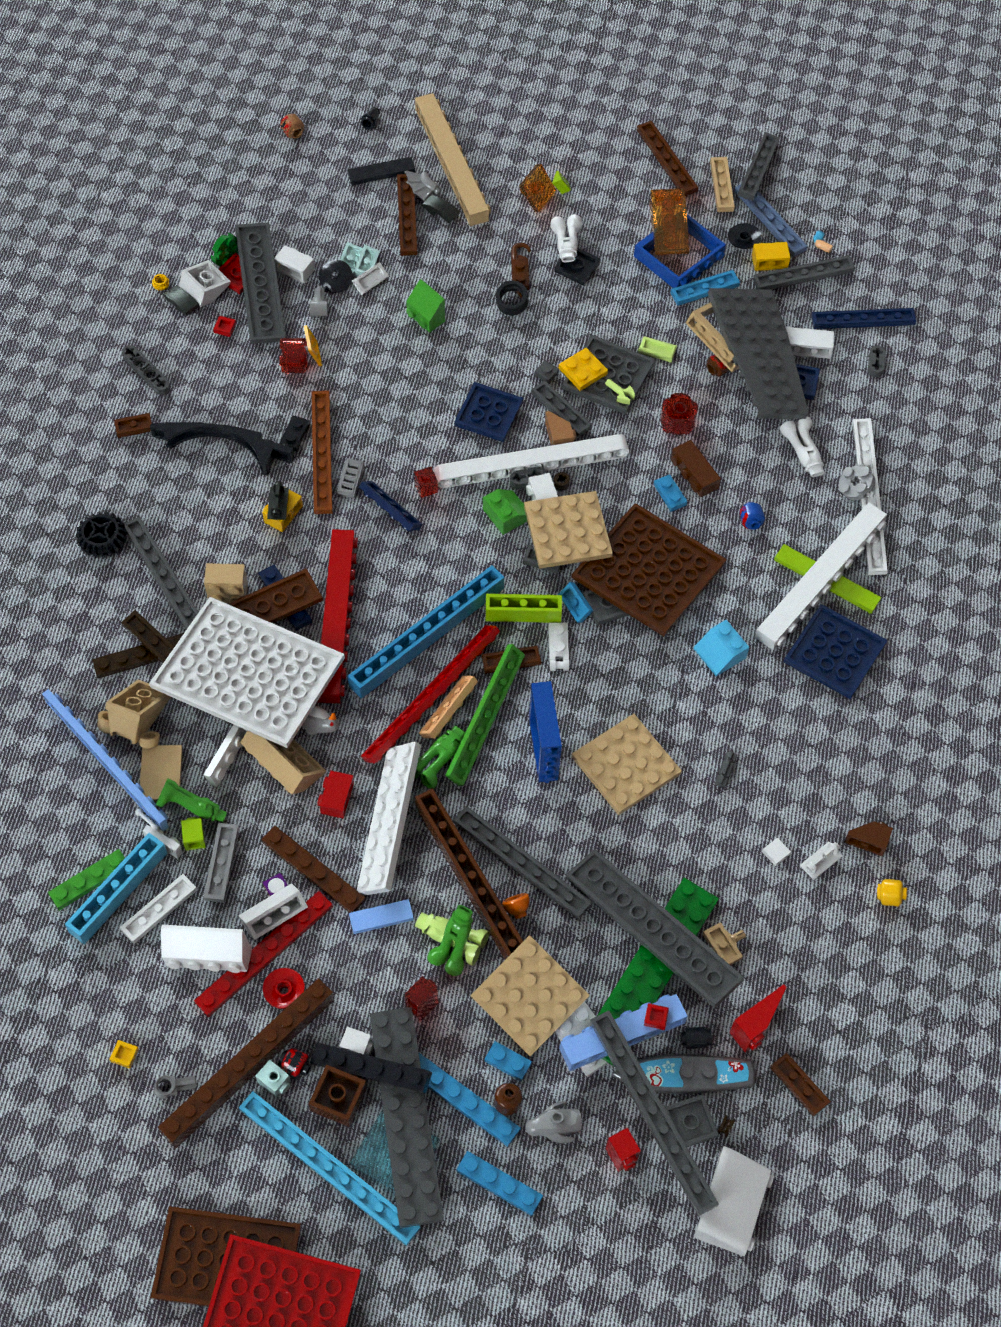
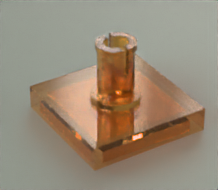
(537, 187)

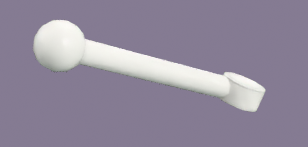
(139, 812)

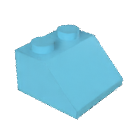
(721, 648)

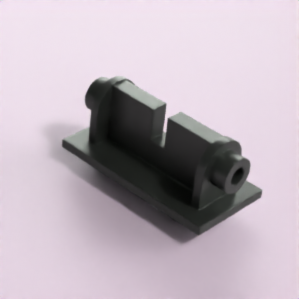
(278, 502)

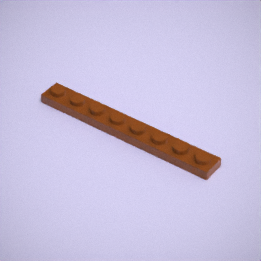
(321, 452)

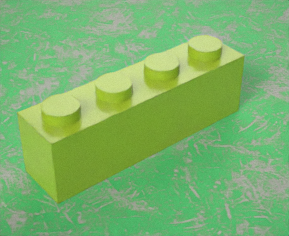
(523, 608)

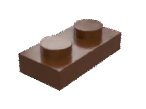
(133, 425)

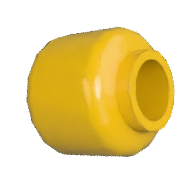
(891, 892)

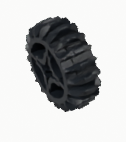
(99, 540)

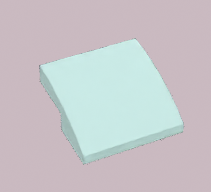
(359, 258)

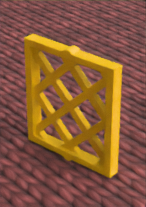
(312, 344)

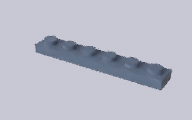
(774, 223)

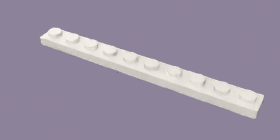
(866, 456)

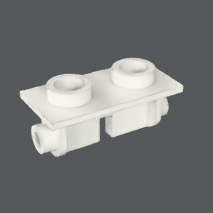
(821, 860)

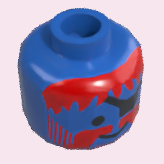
(752, 514)

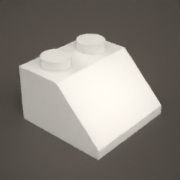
(203, 282)

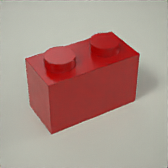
(336, 794)
(623, 1150)

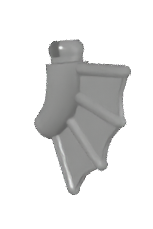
(422, 184)

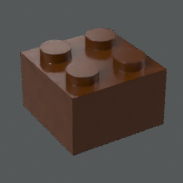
(337, 1095)

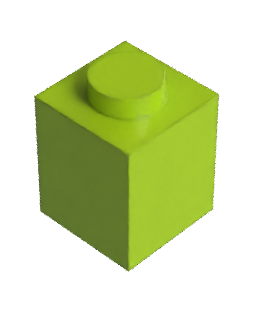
(193, 833)

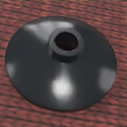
(744, 236)
(335, 283)

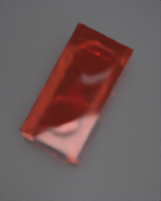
(422, 997)

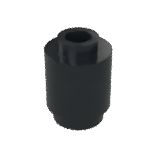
(696, 1037)

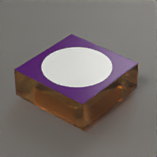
(274, 884)

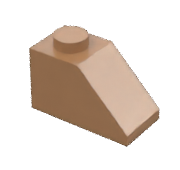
(558, 429)

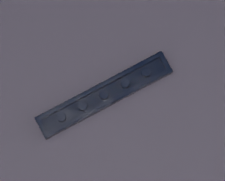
(863, 318)

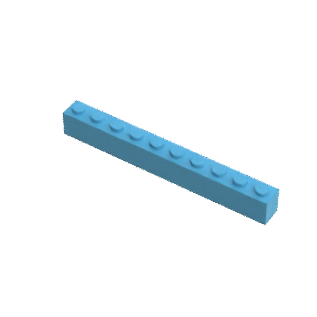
(425, 632)

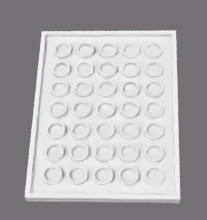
(247, 671)

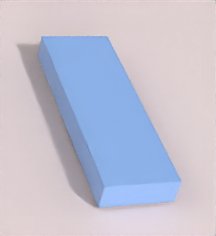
(381, 916)

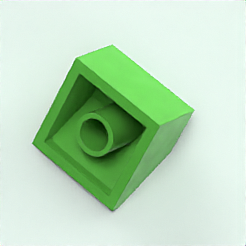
(426, 306)
(504, 510)

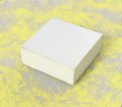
(776, 851)

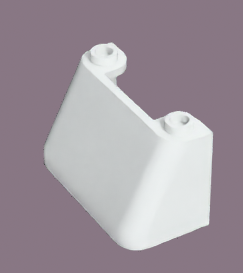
(739, 1189)

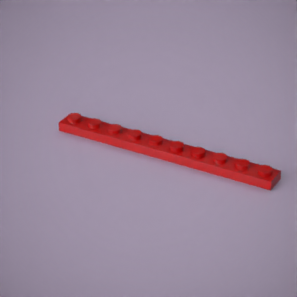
(427, 697)

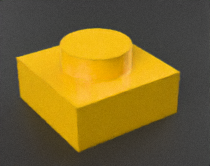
(124, 1054)

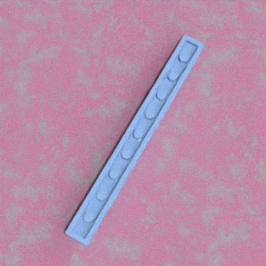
(110, 764)

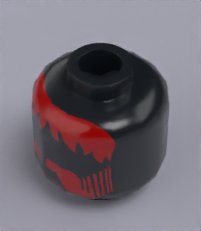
(294, 1063)

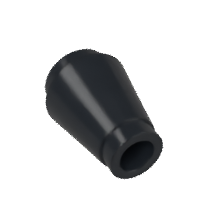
(370, 119)

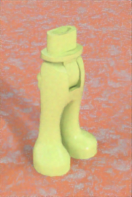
(435, 928)

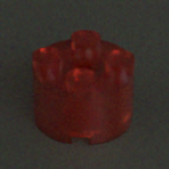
(294, 355)
(678, 414)

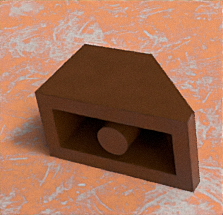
(870, 837)

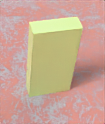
(657, 349)

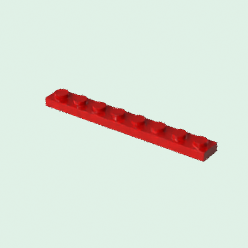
(263, 954)

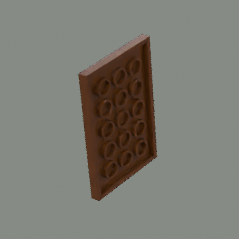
(196, 1246)

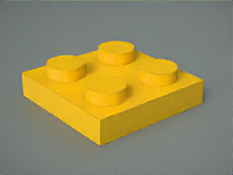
(583, 369)

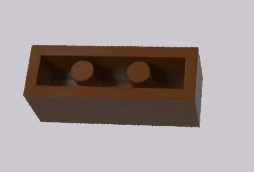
(695, 468)

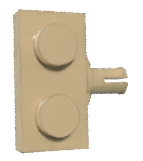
(724, 943)

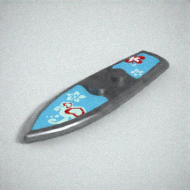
(696, 1073)

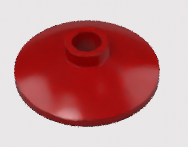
(281, 979)

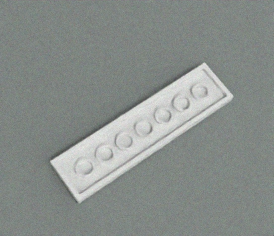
(388, 819)

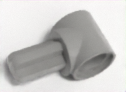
(318, 304)
(176, 1085)

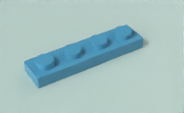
(700, 288)
(499, 1183)

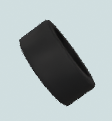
(512, 286)

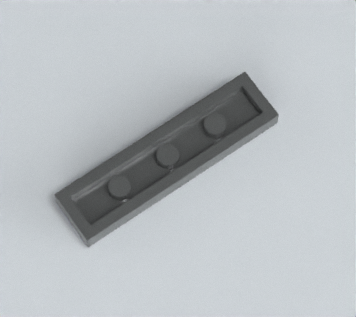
(559, 406)

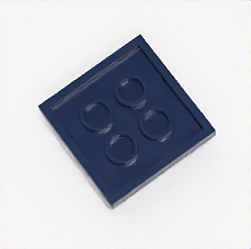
(488, 412)

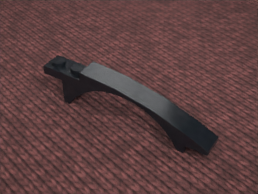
(263, 450)

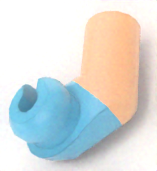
(819, 242)

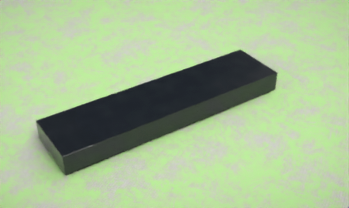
(380, 170)

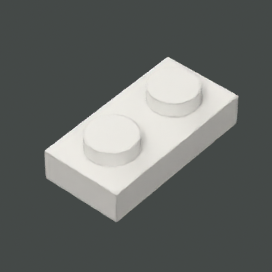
(172, 845)

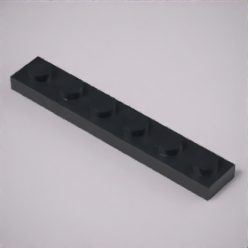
(371, 1067)

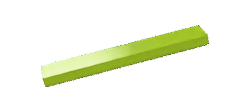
(843, 587)

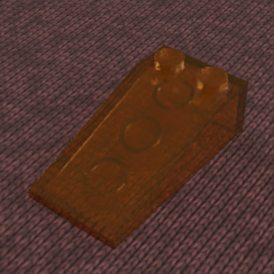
(669, 221)

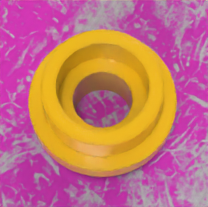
(160, 282)

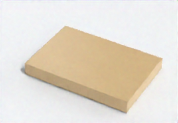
(157, 766)

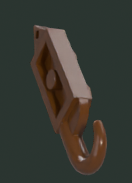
(520, 265)

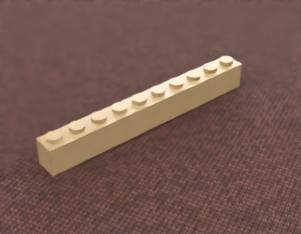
(452, 159)

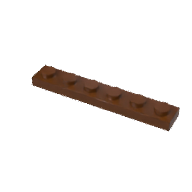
(667, 157)
(407, 217)
(313, 869)

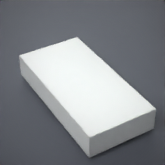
(370, 278)

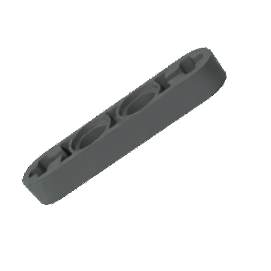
(145, 370)

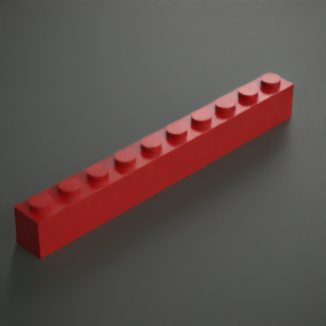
(339, 606)

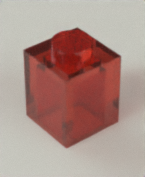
(426, 482)

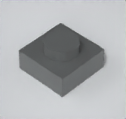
(546, 372)

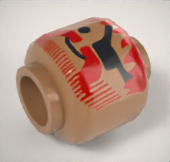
(292, 126)

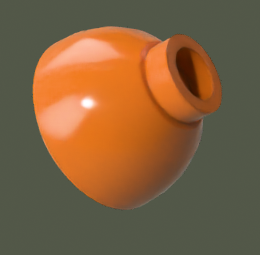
(517, 905)

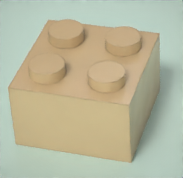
(225, 581)

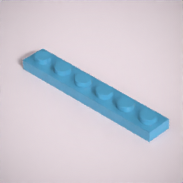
(470, 1104)

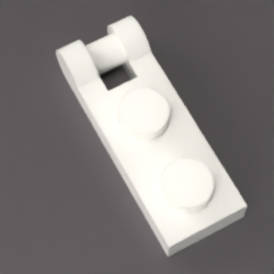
(558, 646)

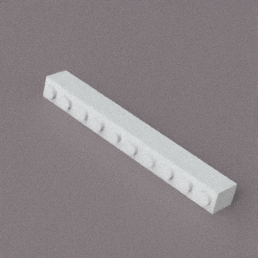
(820, 576)

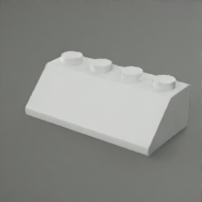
(205, 948)

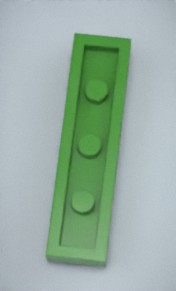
(85, 880)

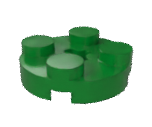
(224, 249)

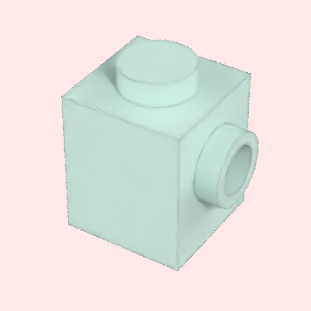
(273, 1079)

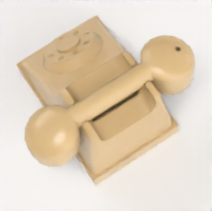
(133, 713)

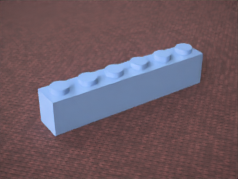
(587, 1048)

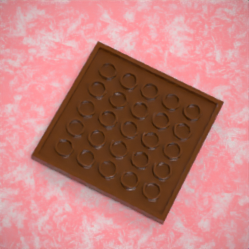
(651, 570)

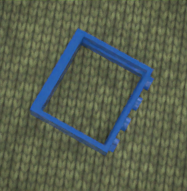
(700, 233)
(544, 731)

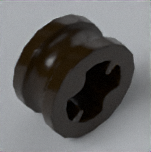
(561, 486)
(726, 1126)

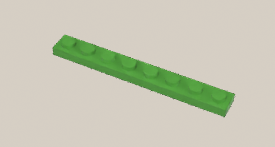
(485, 715)

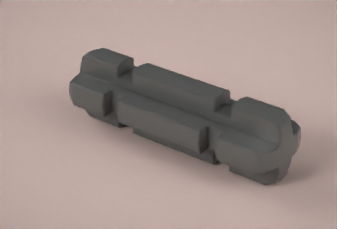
(726, 769)

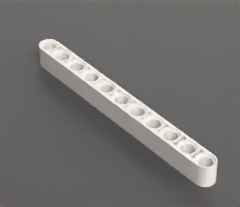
(545, 458)

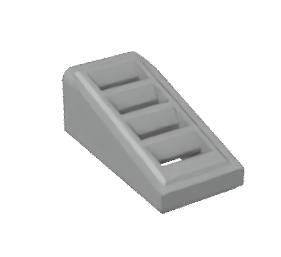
(352, 467)

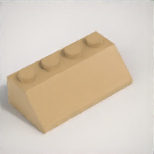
(289, 765)

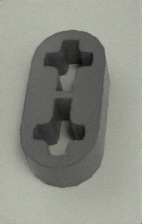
(880, 362)
(523, 475)

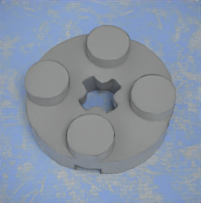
(852, 474)

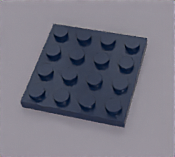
(835, 651)

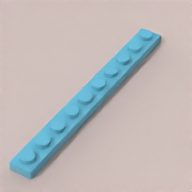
(326, 1166)

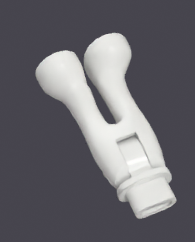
(567, 245)
(808, 454)

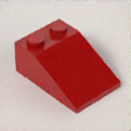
(752, 1025)

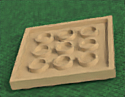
(567, 529)
(626, 764)
(530, 995)

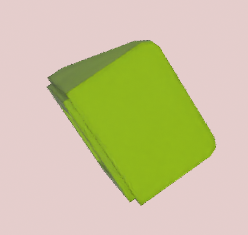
(561, 183)

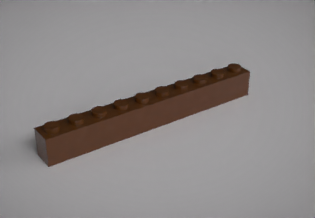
(468, 872)
(246, 1063)

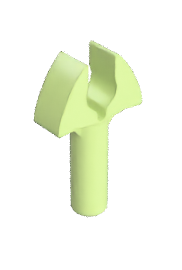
(622, 392)

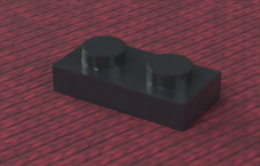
(295, 432)

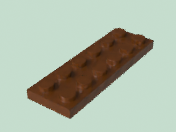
(281, 598)

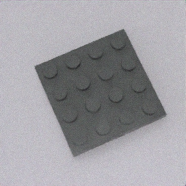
(624, 369)

